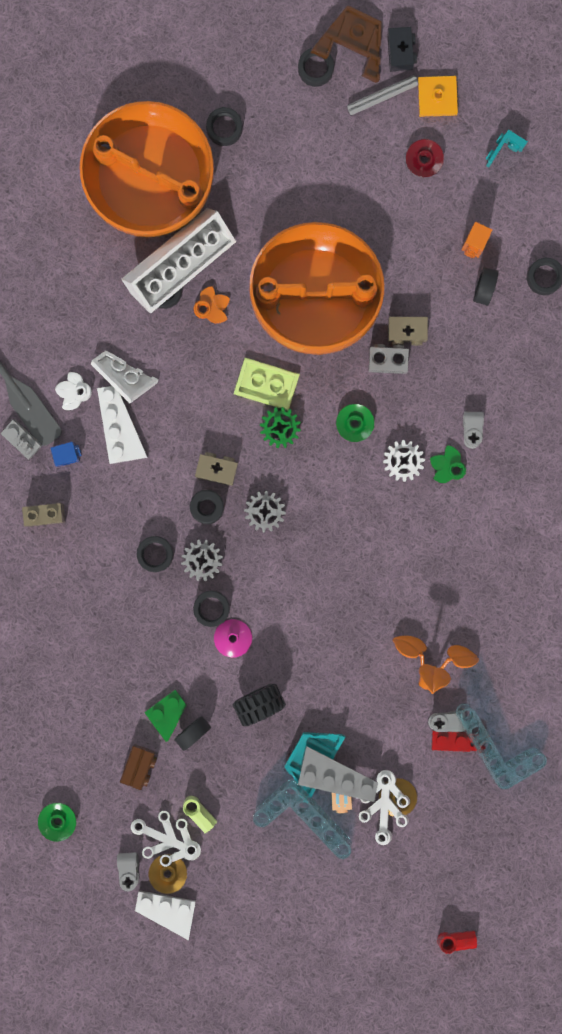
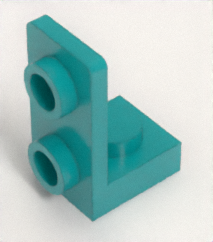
(514, 143)

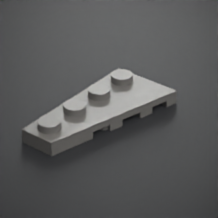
(330, 776)

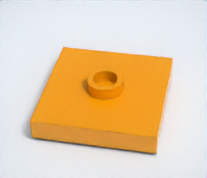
(437, 96)

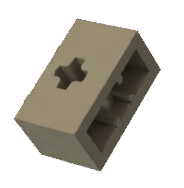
(418, 325)
(205, 470)
(43, 514)

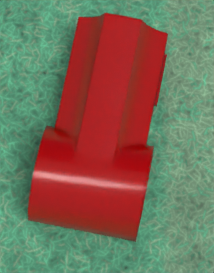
(459, 941)

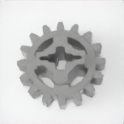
(274, 512)
(210, 562)

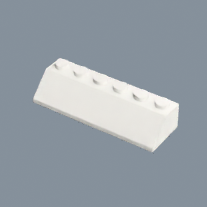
(179, 260)

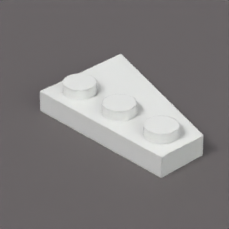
(125, 379)
(167, 911)

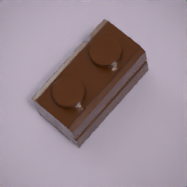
(138, 766)

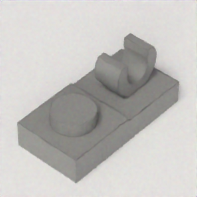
(21, 439)

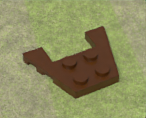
(358, 33)

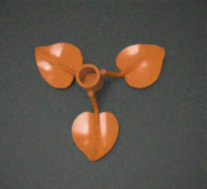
(430, 676)

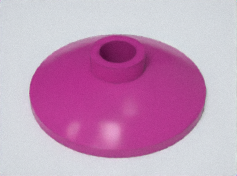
(236, 628)

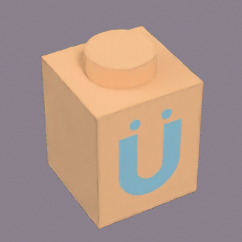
(341, 803)

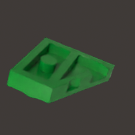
(166, 714)

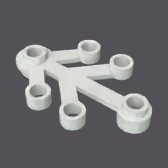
(386, 805)
(169, 840)

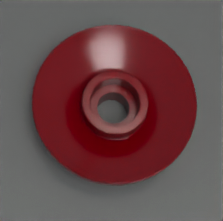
(428, 149)

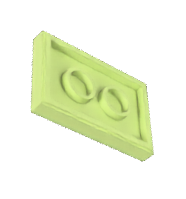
(266, 384)

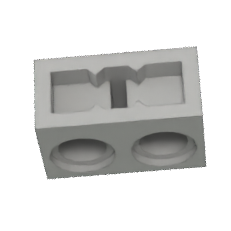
(388, 364)

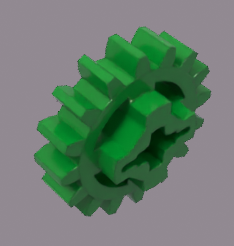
(282, 436)

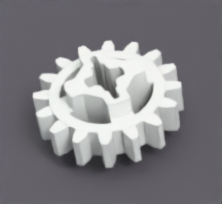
(397, 454)

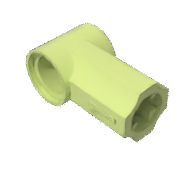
(200, 814)

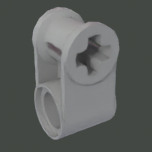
(473, 425)
(449, 722)
(128, 867)

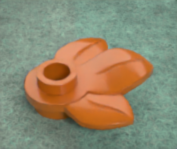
(215, 305)

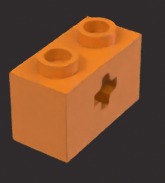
(476, 240)

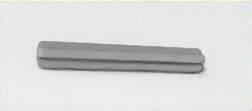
(382, 95)

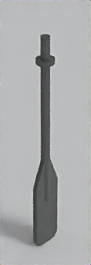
(31, 409)

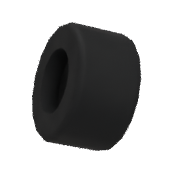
(195, 506)

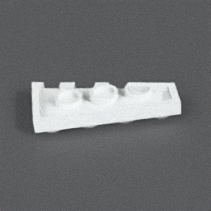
(120, 434)

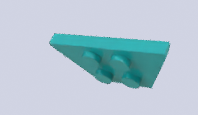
(323, 743)

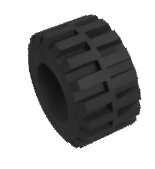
(259, 704)

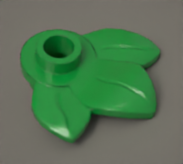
(445, 463)

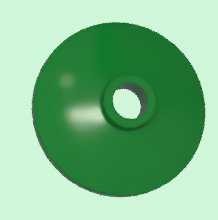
(364, 418)
(54, 831)

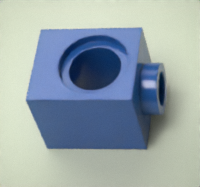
(66, 454)

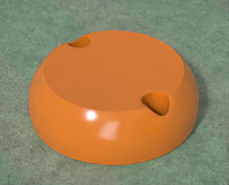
(147, 170)
(319, 282)

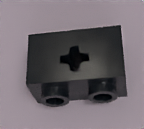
(401, 60)

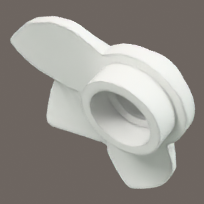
(70, 391)

